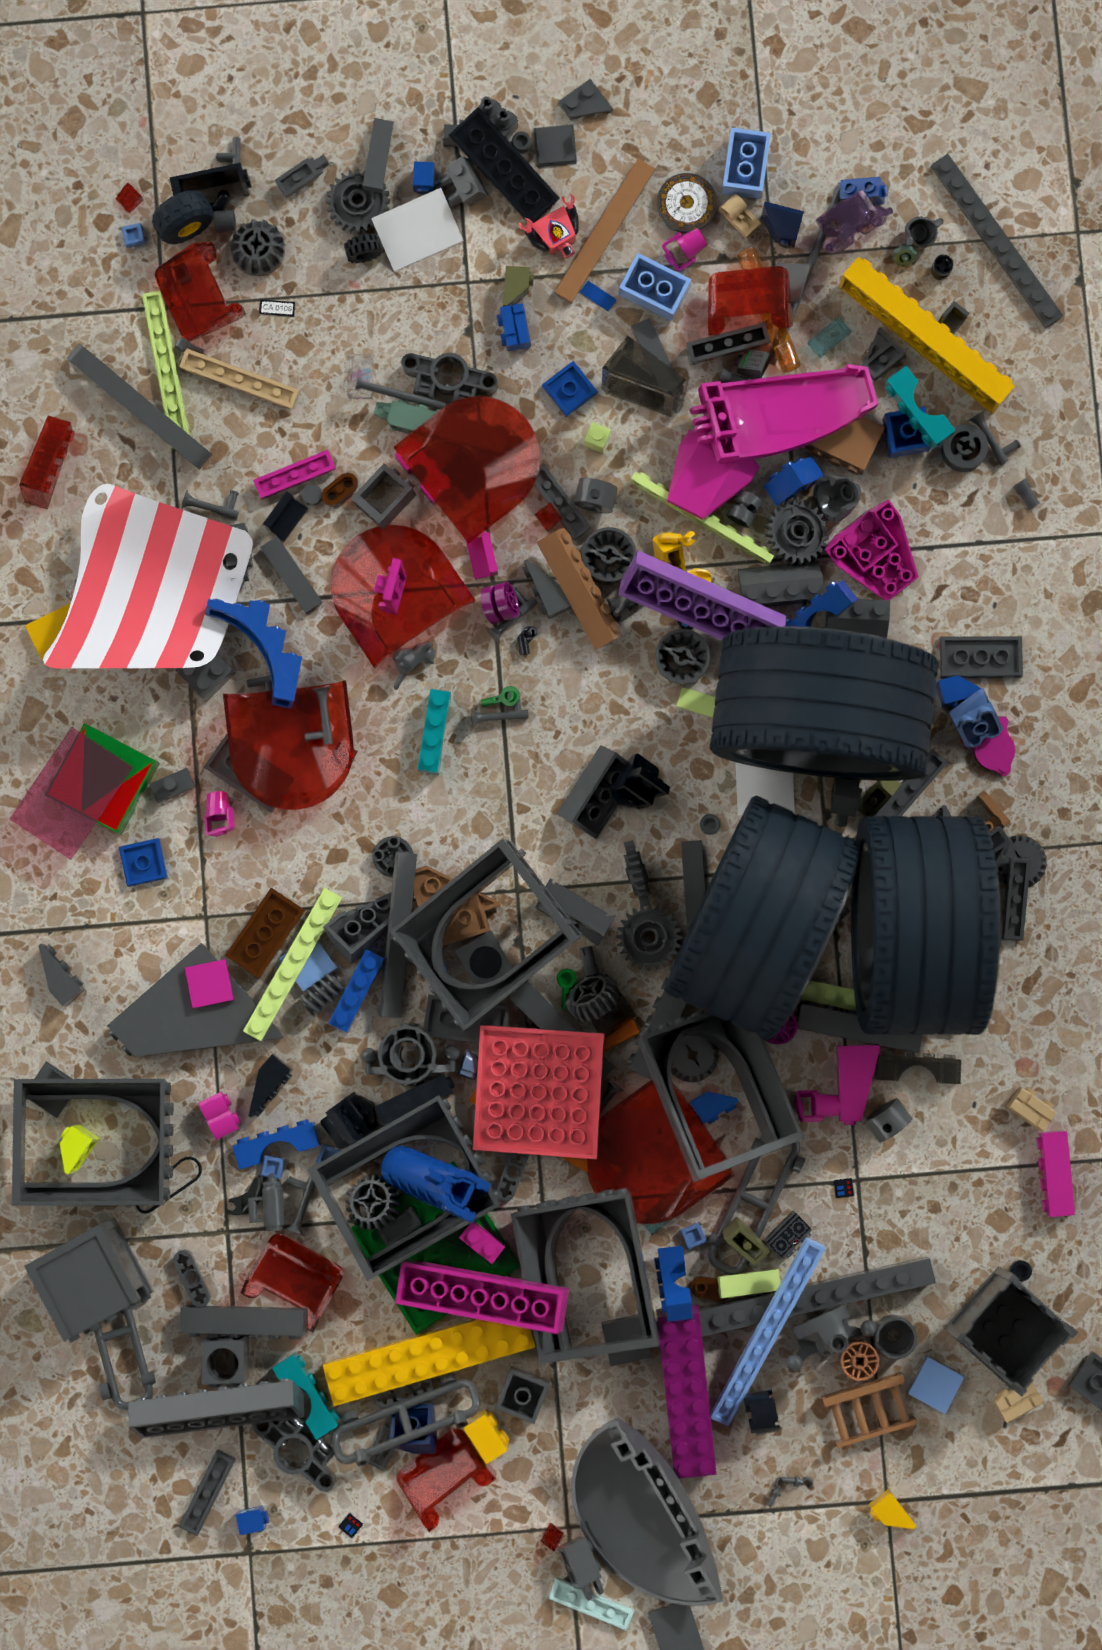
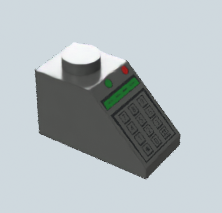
(752, 363)

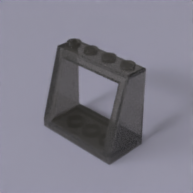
(642, 379)

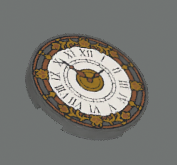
(686, 202)

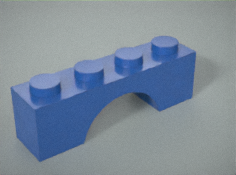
(835, 600)
(356, 991)
(251, 1151)
(677, 1299)

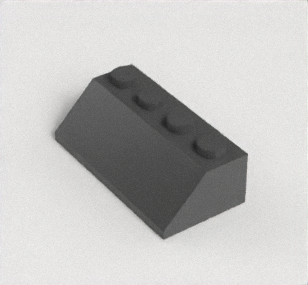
(781, 583)
(591, 799)

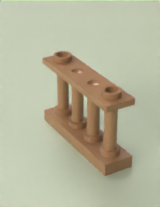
(854, 1395)

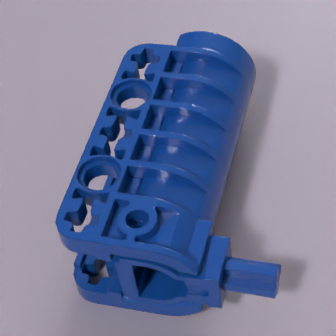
(432, 1180)

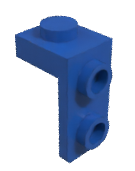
(873, 186)

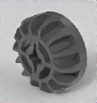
(262, 260)
(591, 551)
(666, 649)

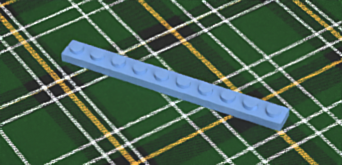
(767, 1331)

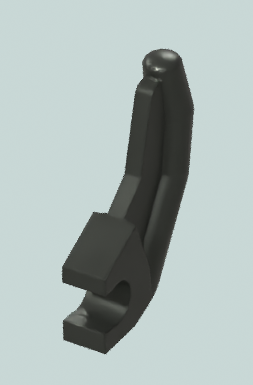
(241, 1202)

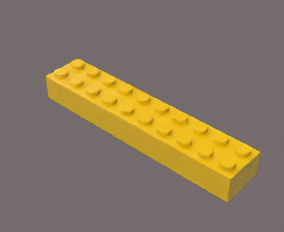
(926, 335)
(422, 1357)

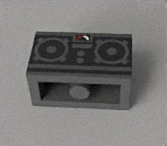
(788, 1235)

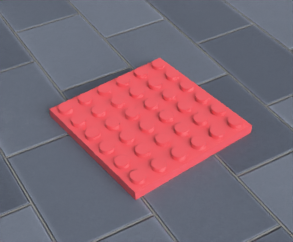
(538, 1091)

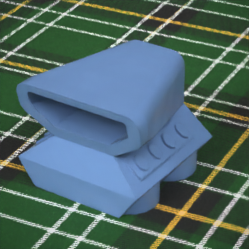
(976, 719)

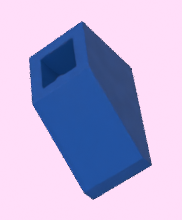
(954, 690)
(711, 1104)

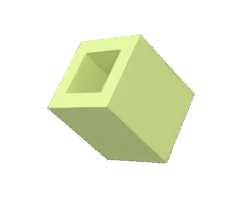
(597, 437)

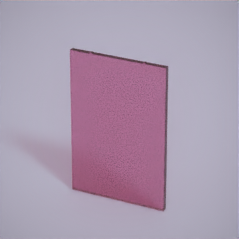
(71, 793)

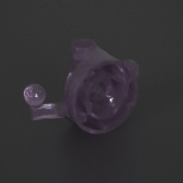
(849, 218)

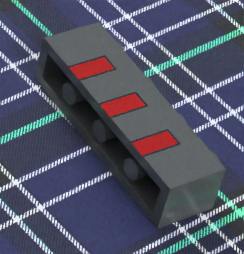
(727, 343)

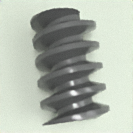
(321, 994)

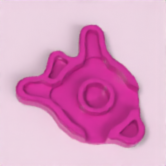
(996, 752)

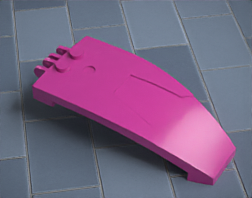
(781, 411)

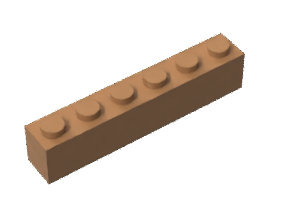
(579, 588)

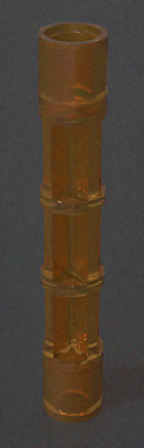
(779, 337)

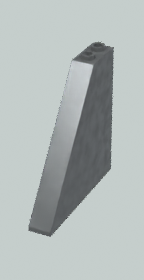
(167, 1023)

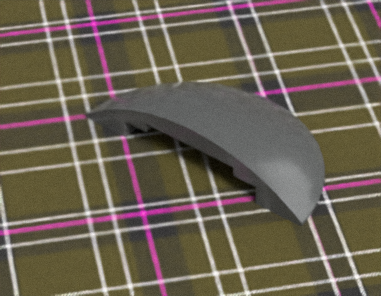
(642, 1518)

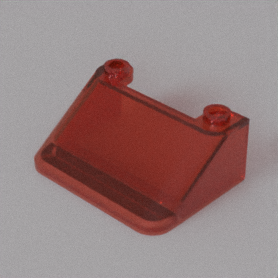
(194, 293)
(748, 294)
(294, 1276)
(436, 1475)

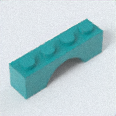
(934, 428)
(434, 731)
(322, 1417)

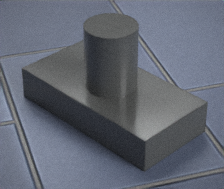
(172, 785)

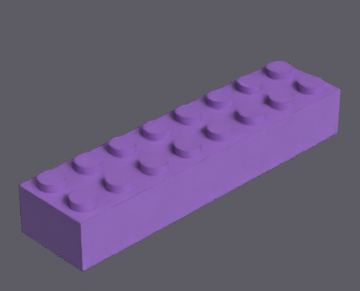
(692, 598)

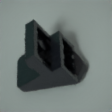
(638, 784)
(350, 1120)

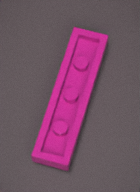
(294, 474)

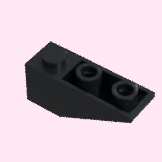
(269, 1078)

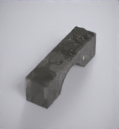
(945, 1069)

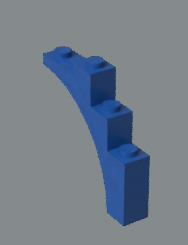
(269, 640)

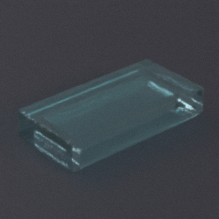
(829, 337)

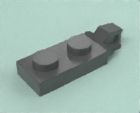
(301, 175)

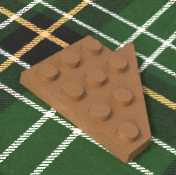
(468, 920)

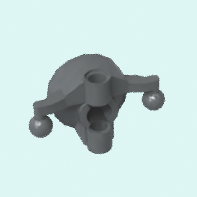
(392, 1062)
(825, 1334)

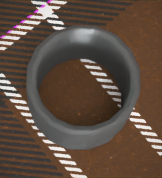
(224, 220)

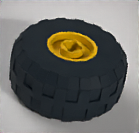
(182, 217)

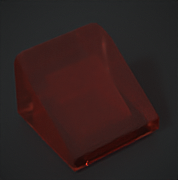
(129, 198)
(548, 516)

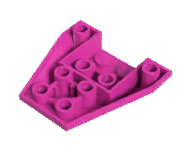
(701, 483)
(875, 551)

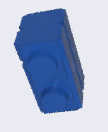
(515, 327)

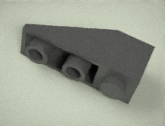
(549, 591)
(59, 979)

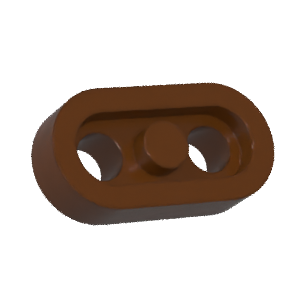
(338, 488)
(710, 1290)

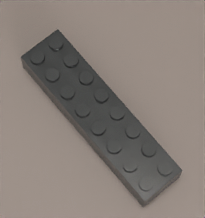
(216, 1408)

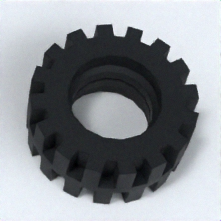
(363, 248)

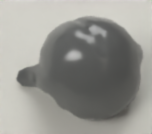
(922, 231)

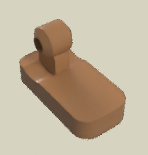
(997, 816)

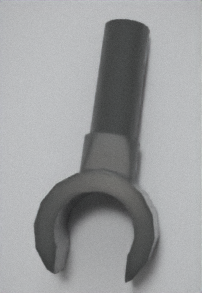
(182, 344)

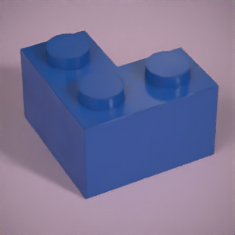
(792, 480)

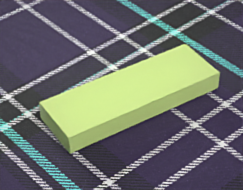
(748, 1283)

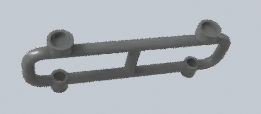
(794, 1163)
(110, 1389)
(352, 1421)

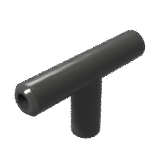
(235, 155)
(266, 681)

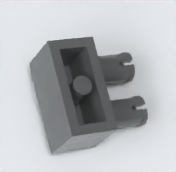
(504, 121)
(466, 180)

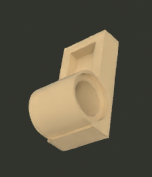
(739, 216)

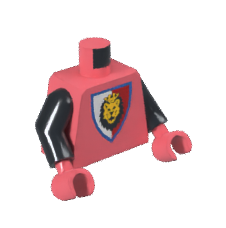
(555, 230)

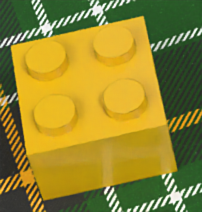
(487, 1436)

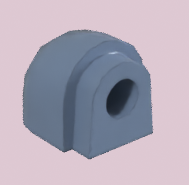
(469, 1065)

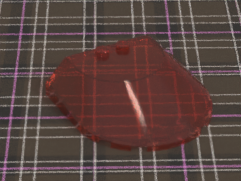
(474, 461)
(428, 595)
(272, 751)
(643, 1155)

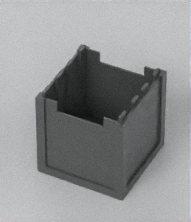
(89, 1280)
(1009, 1329)

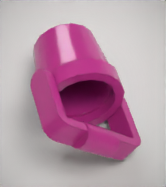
(690, 243)
(218, 810)
(821, 1106)

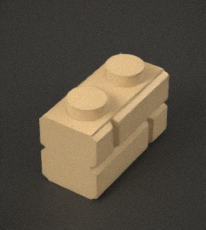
(1032, 1109)
(1013, 1405)

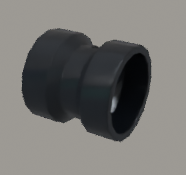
(942, 262)

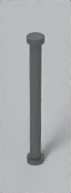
(399, 394)

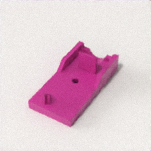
(391, 587)

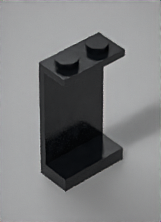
(211, 178)

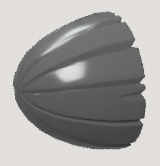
(836, 496)

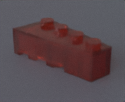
(46, 462)

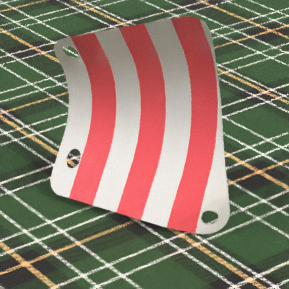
(147, 585)

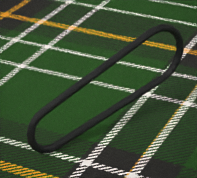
(179, 1190)

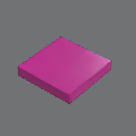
(209, 983)

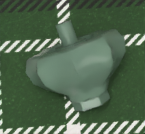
(904, 255)

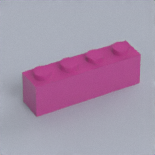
(1055, 1173)

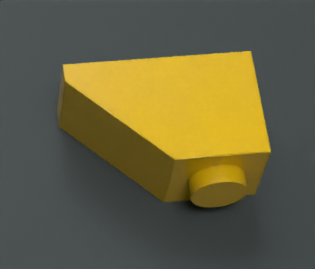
(890, 1512)

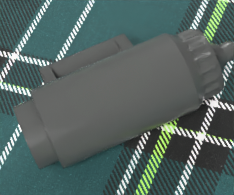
(272, 1205)

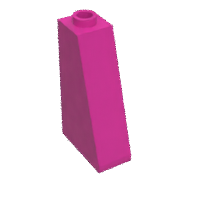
(854, 1079)

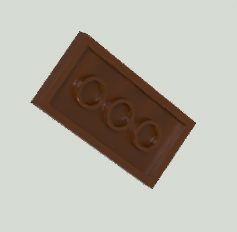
(265, 933)

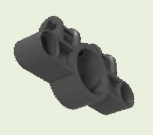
(426, 383)
(319, 1453)

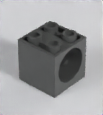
(238, 1346)

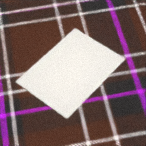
(417, 229)
(769, 784)

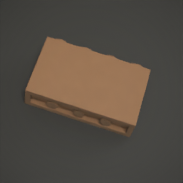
(850, 445)

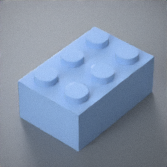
(746, 163)
(654, 287)

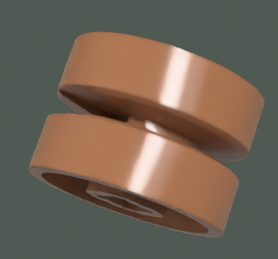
(869, 1360)

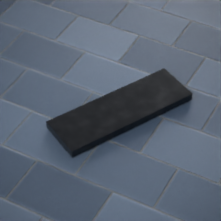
(503, 166)

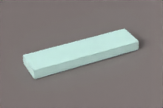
(597, 1607)

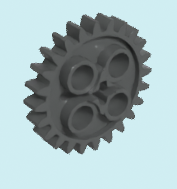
(636, 873)

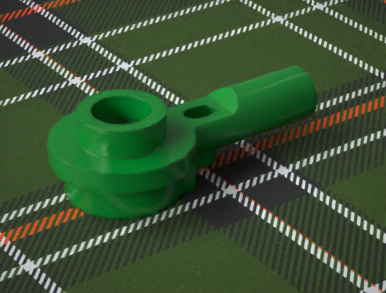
(509, 696)
(566, 979)

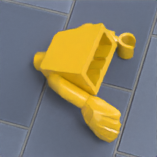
(669, 549)

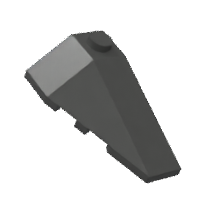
(360, 928)

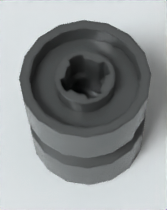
(745, 507)

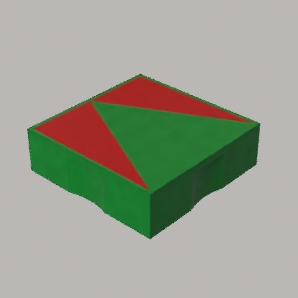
(125, 800)

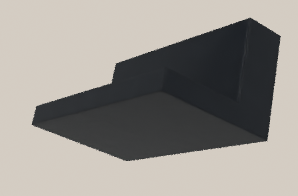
(285, 516)

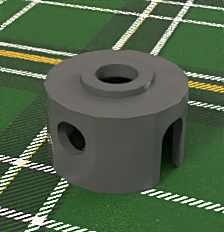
(595, 488)
(888, 1120)
(903, 1345)

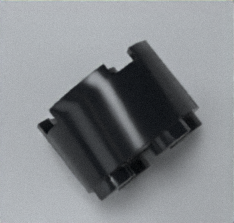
(762, 1411)

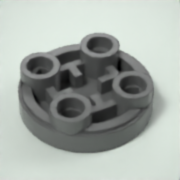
(385, 853)

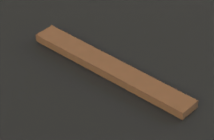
(604, 231)

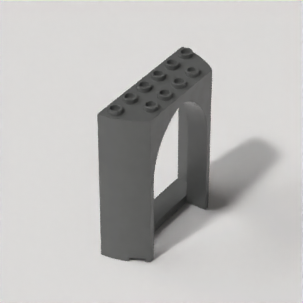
(424, 932)
(756, 1074)
(427, 1122)
(143, 1187)
(536, 1240)

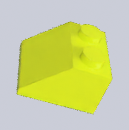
(76, 1147)

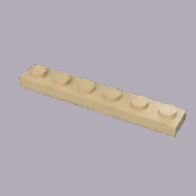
(239, 379)

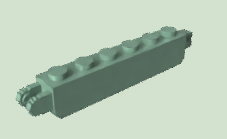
(403, 416)

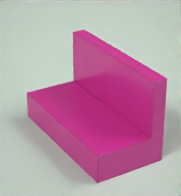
(482, 557)

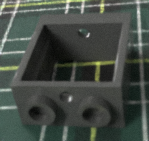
(395, 507)

